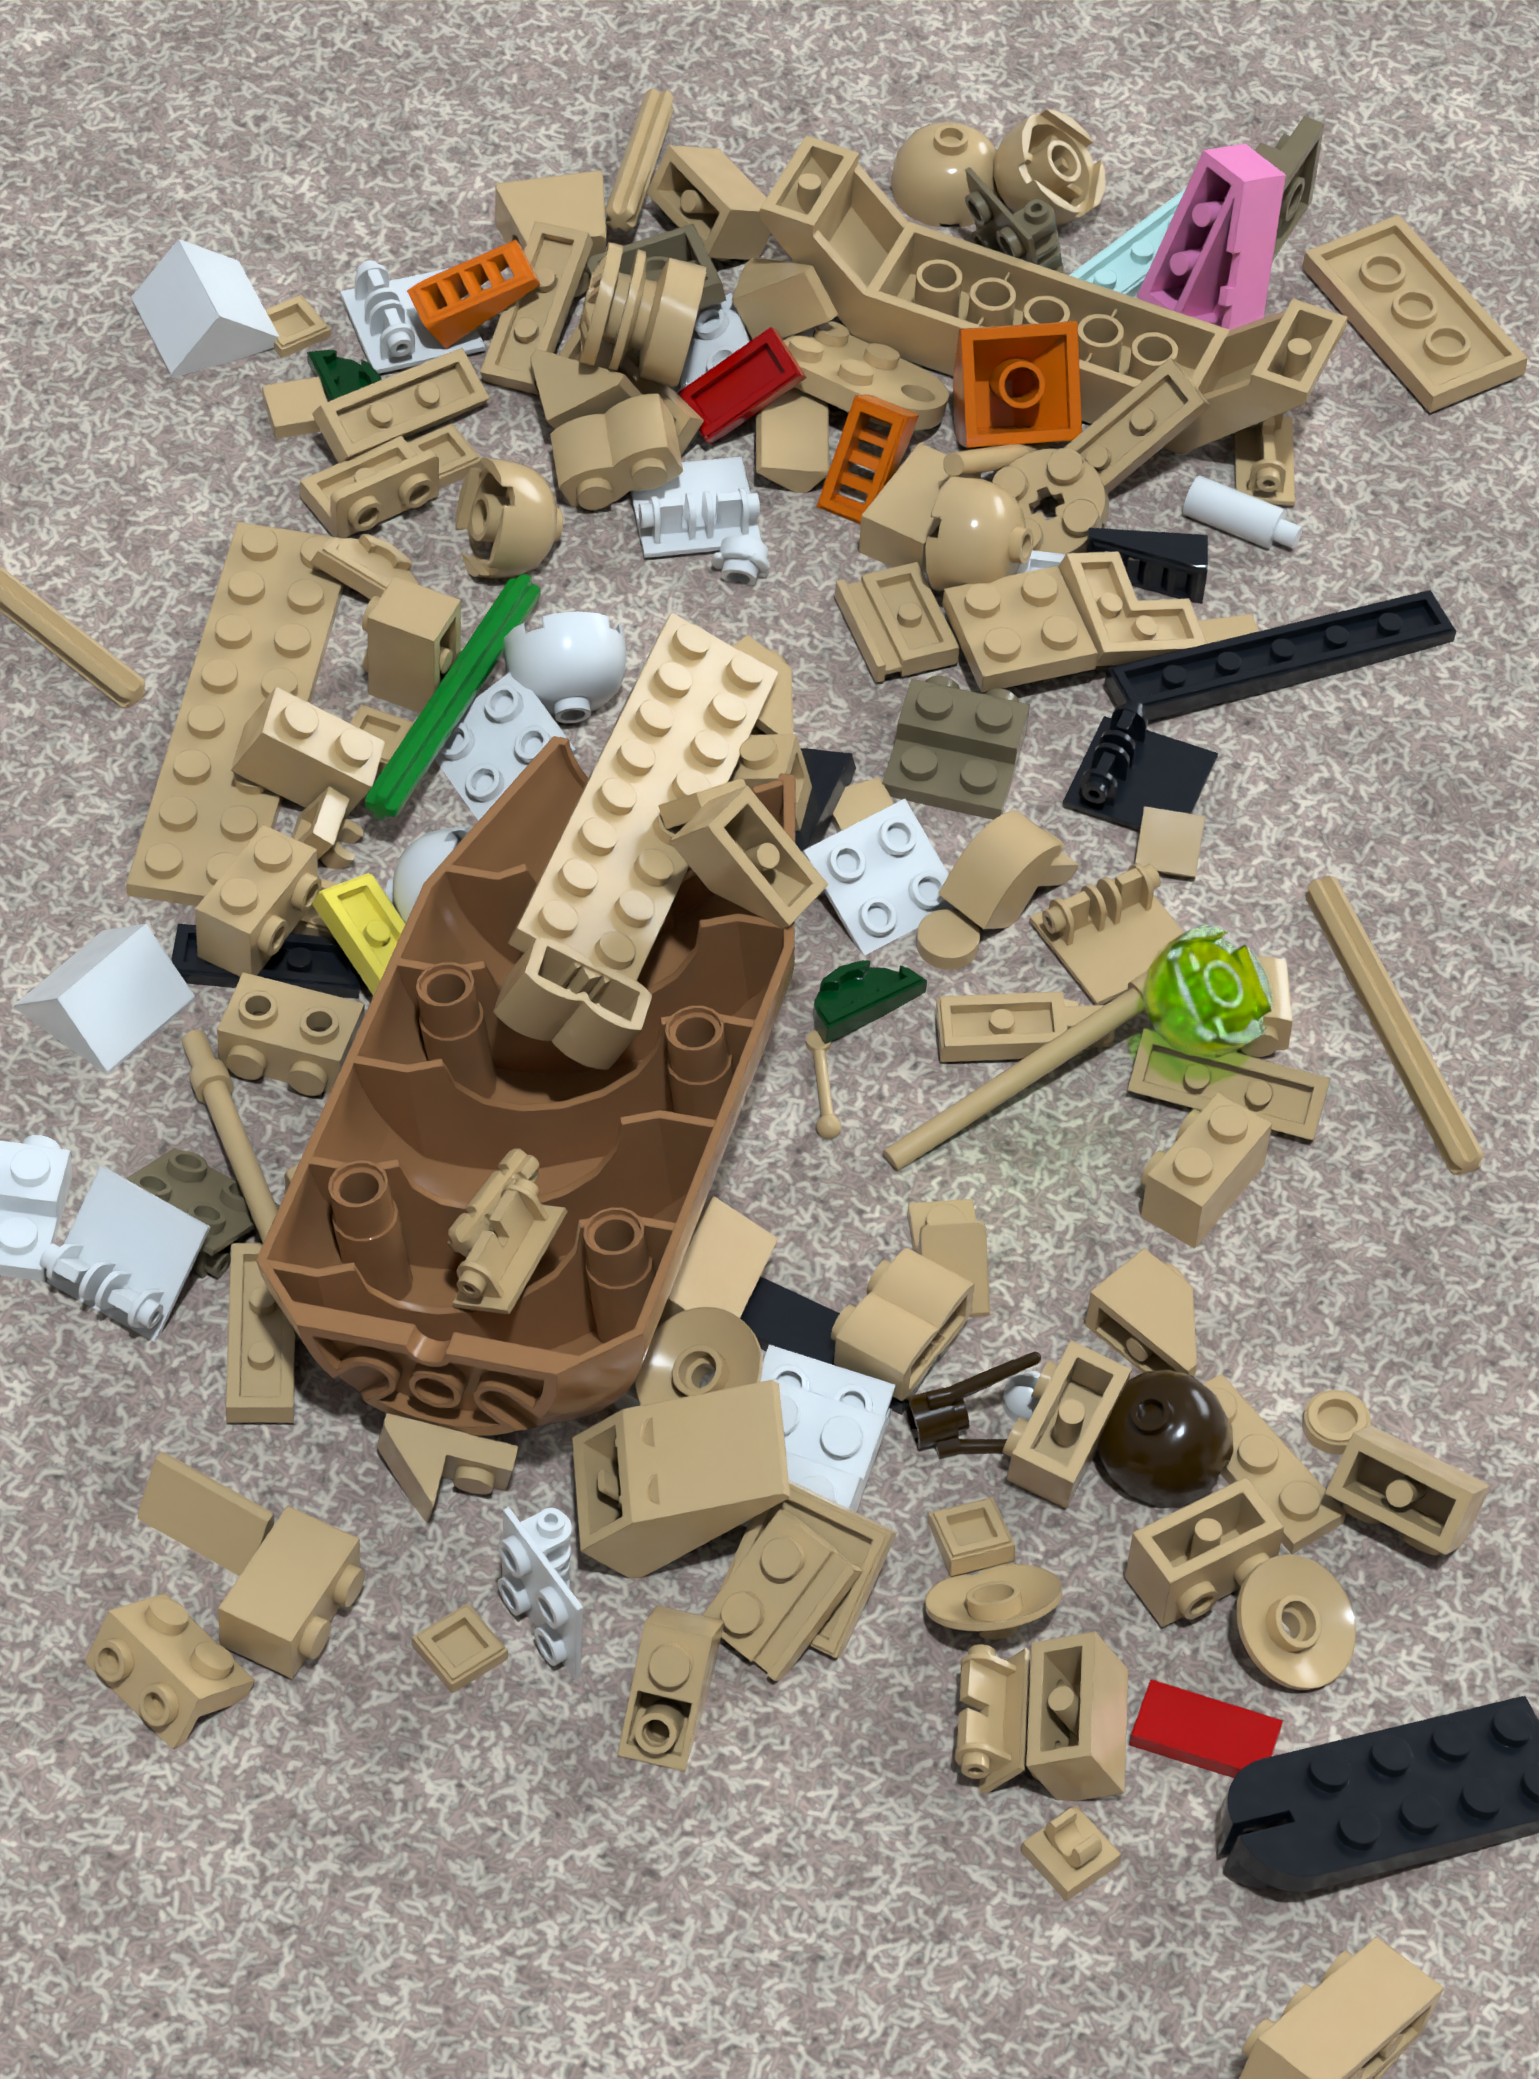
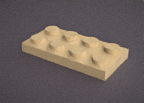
(1414, 313)

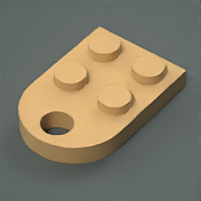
(845, 366)

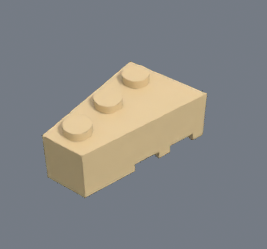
(1348, 2024)

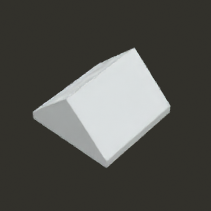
(202, 310)
(109, 996)

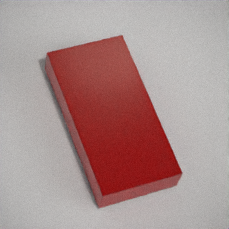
(742, 384)
(1202, 1730)

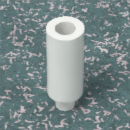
(1240, 514)

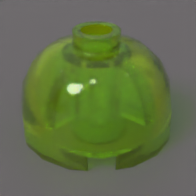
(1206, 993)

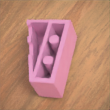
(1220, 240)

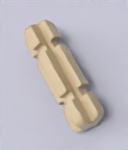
(469, 1225)

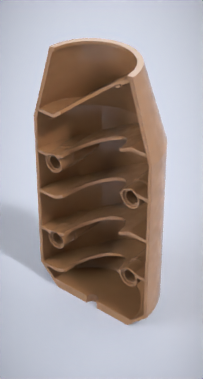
(450, 1089)

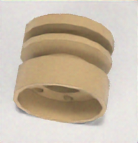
(642, 314)

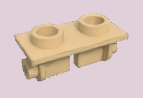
(1266, 460)
(507, 1257)
(993, 1741)

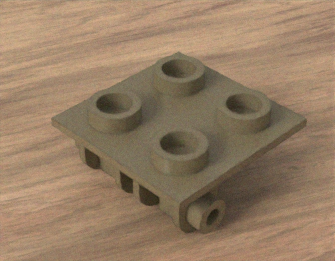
(1024, 235)
(204, 1194)

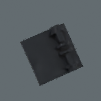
(1137, 769)

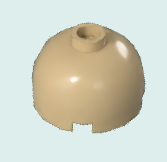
(1049, 162)
(931, 173)
(513, 511)
(978, 534)

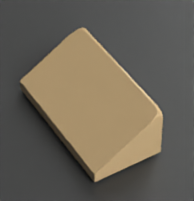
(793, 441)
(203, 1514)

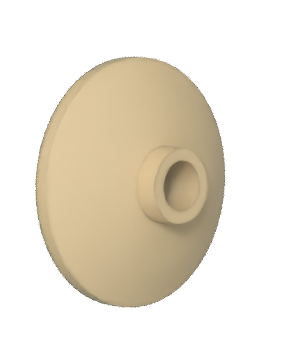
(694, 1345)
(994, 1599)
(1313, 1610)

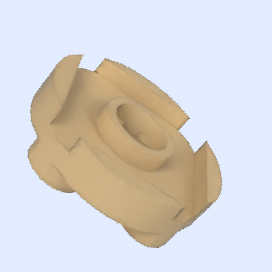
(1065, 477)

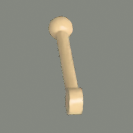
(828, 1124)

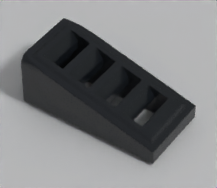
(1167, 561)

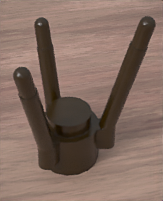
(943, 1412)

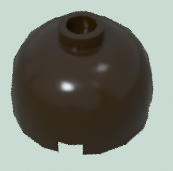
(1166, 1439)

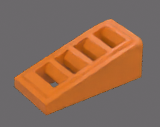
(440, 295)
(847, 451)

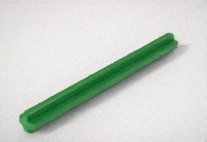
(451, 699)

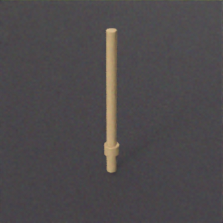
(1018, 1076)
(214, 1087)

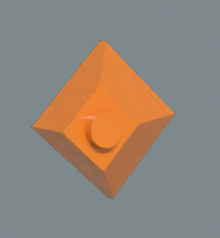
(1017, 384)

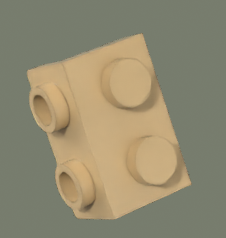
(371, 487)
(165, 1666)

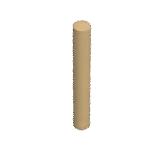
(987, 458)

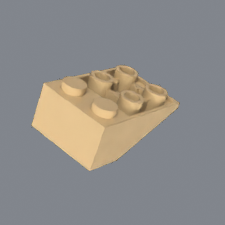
(678, 1474)

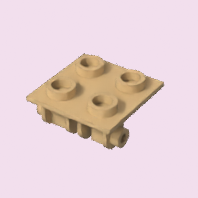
(1109, 931)

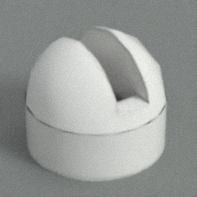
(1018, 1395)

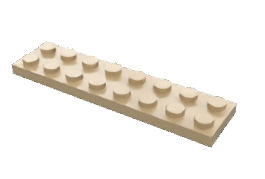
(261, 633)
(674, 737)

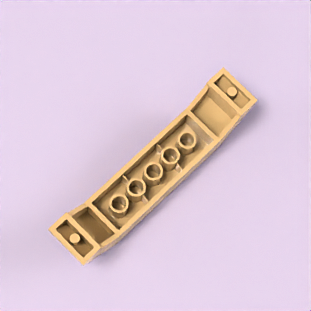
(921, 286)

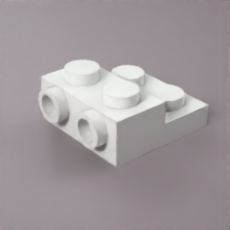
(32, 1202)
(828, 1443)

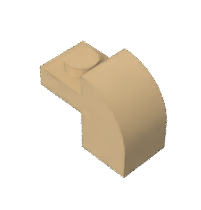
(1004, 869)

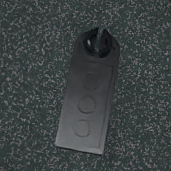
(1384, 1799)

